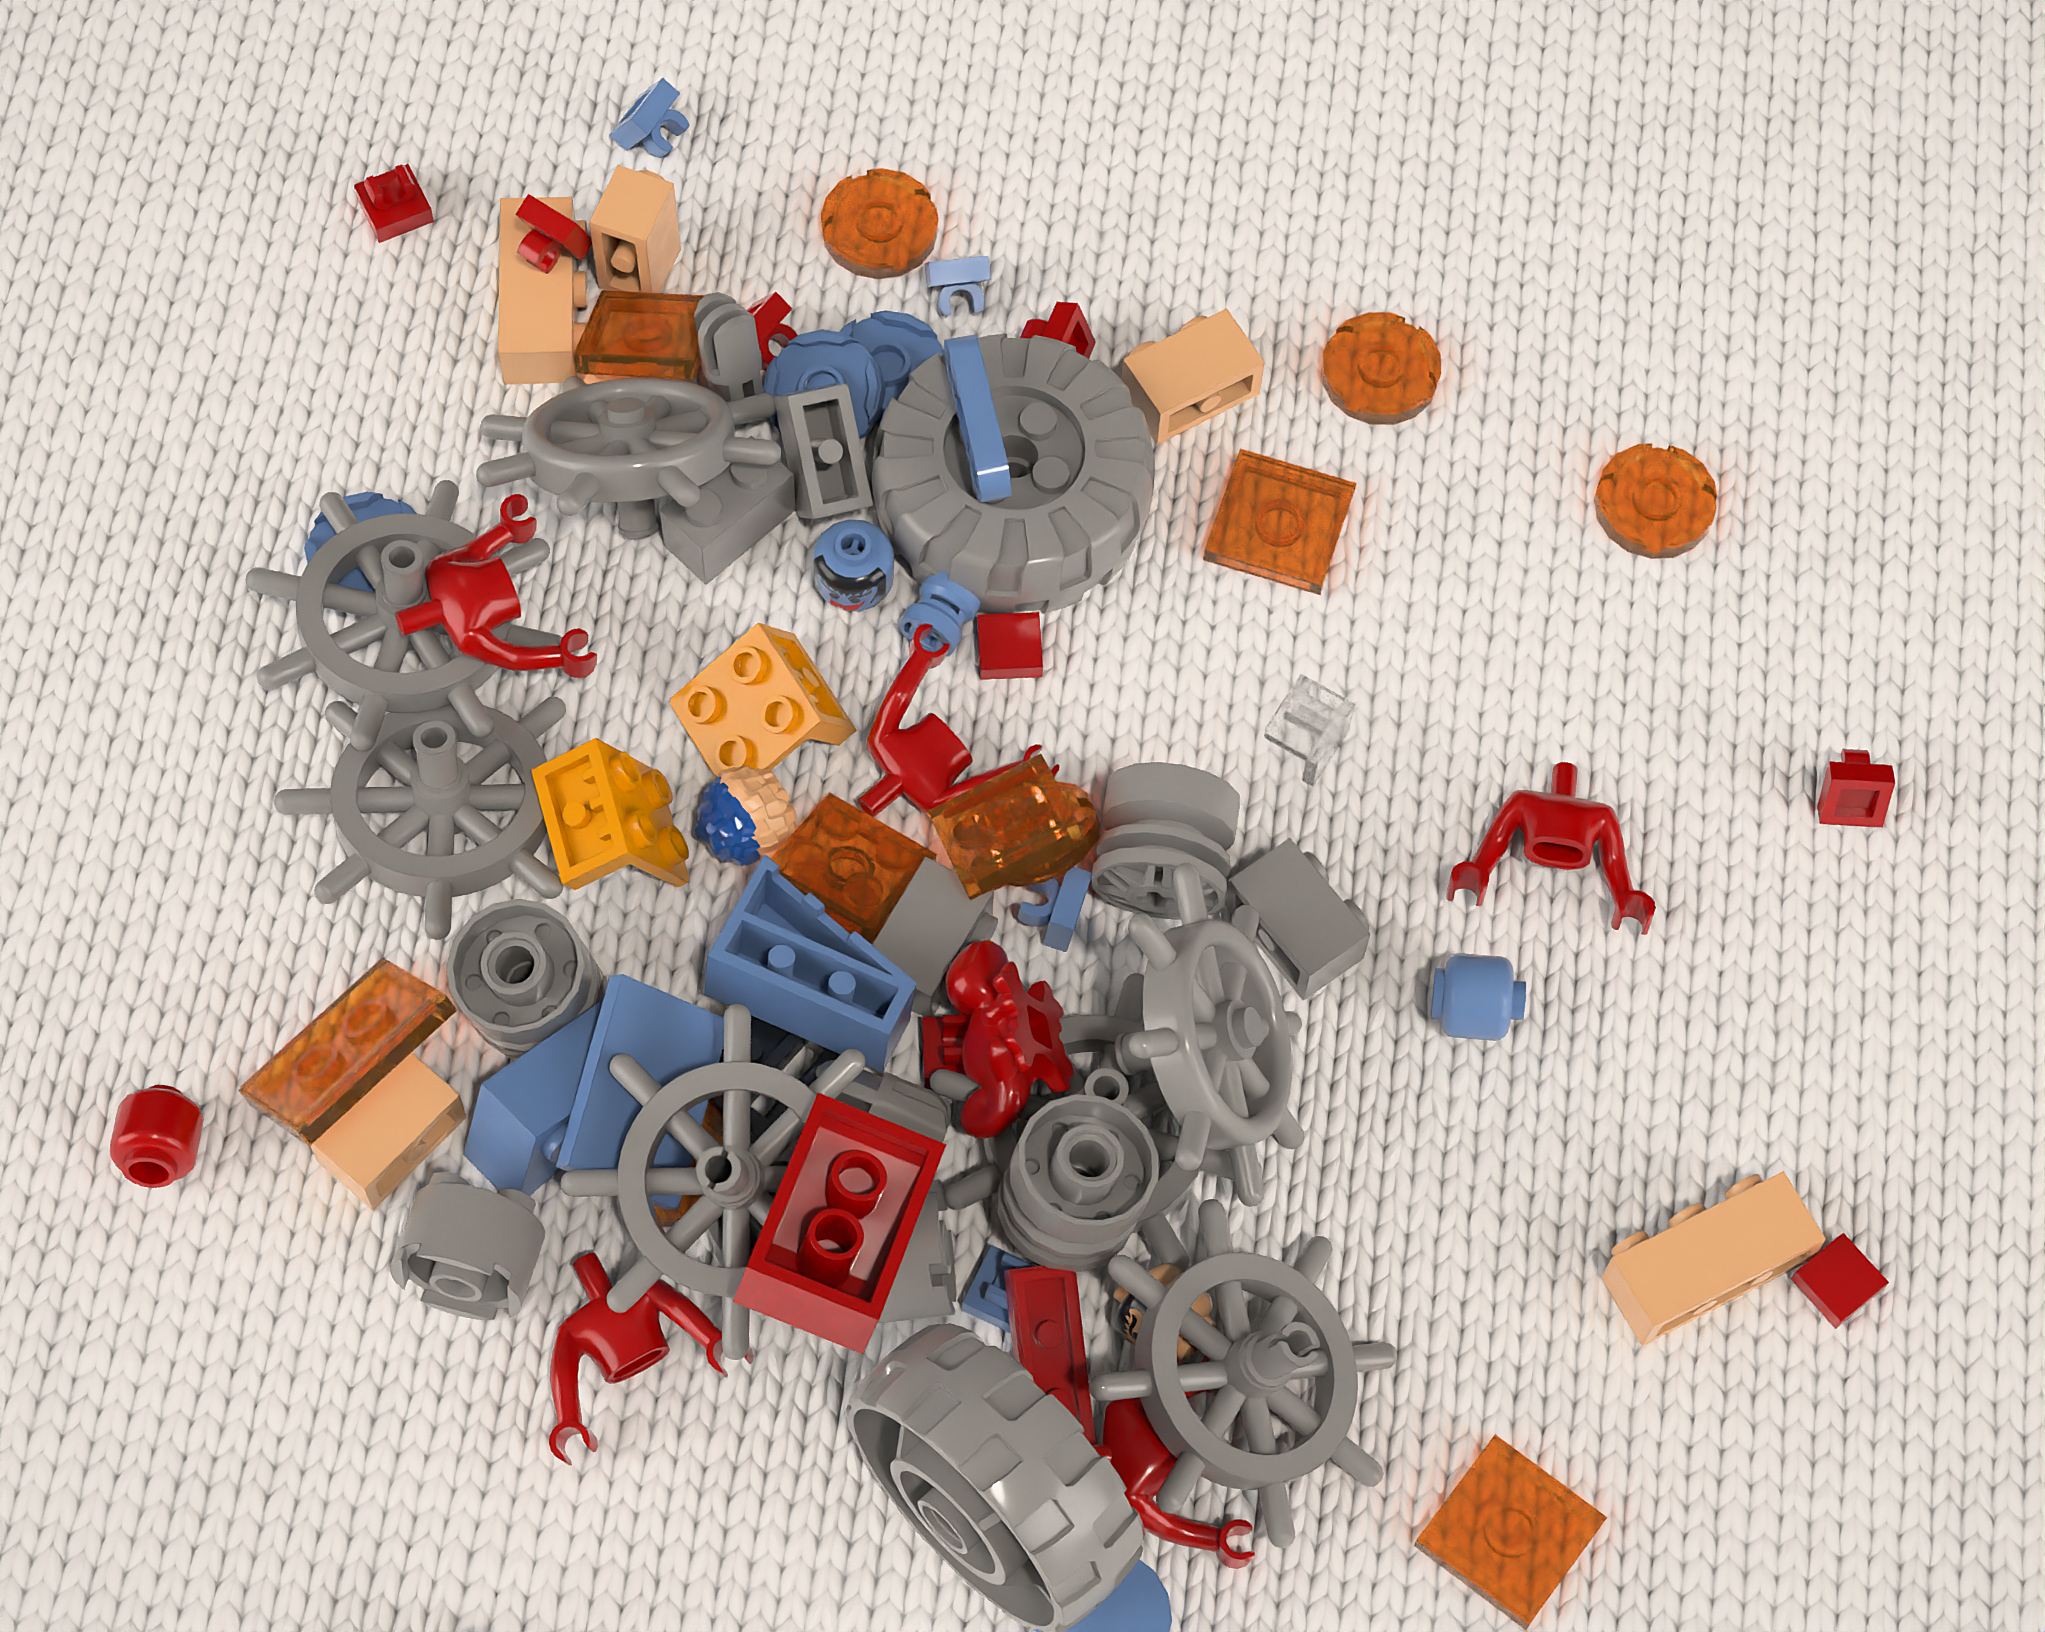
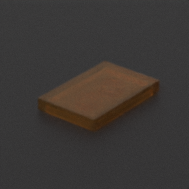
(346, 1050)

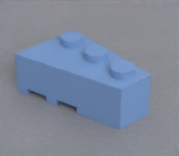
(808, 972)
(528, 1108)

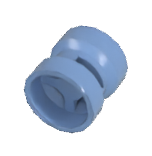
(943, 606)

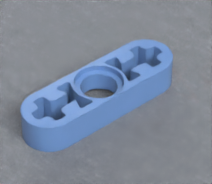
(977, 418)

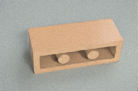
(537, 308)
(1711, 1256)

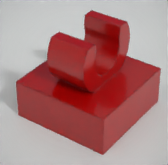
(393, 203)
(549, 235)
(768, 315)
(1066, 325)
(1855, 791)
(943, 1044)

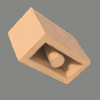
(635, 232)
(1192, 374)
(390, 1131)

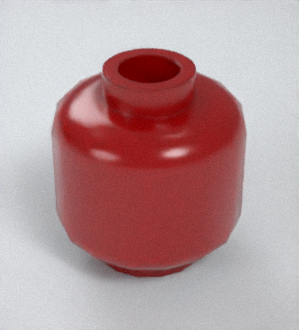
(156, 1136)

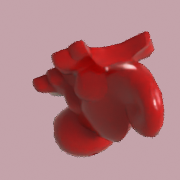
(1008, 1037)

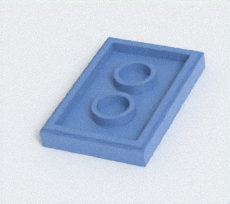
(667, 1041)

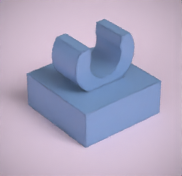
(647, 116)
(958, 275)
(1062, 907)
(987, 1293)

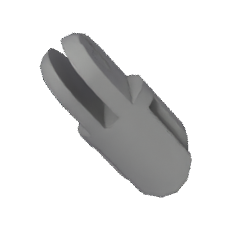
(728, 347)
(897, 1102)

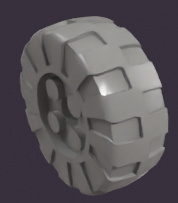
(1075, 470)
(996, 1477)

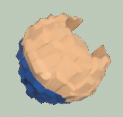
(745, 815)

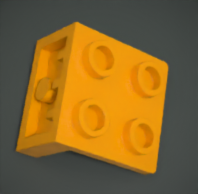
(759, 703)
(607, 815)

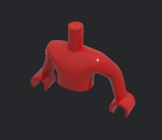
(477, 595)
(926, 755)
(1560, 836)
(618, 1344)
(1144, 1465)

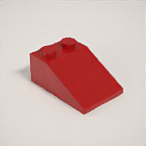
(840, 1223)

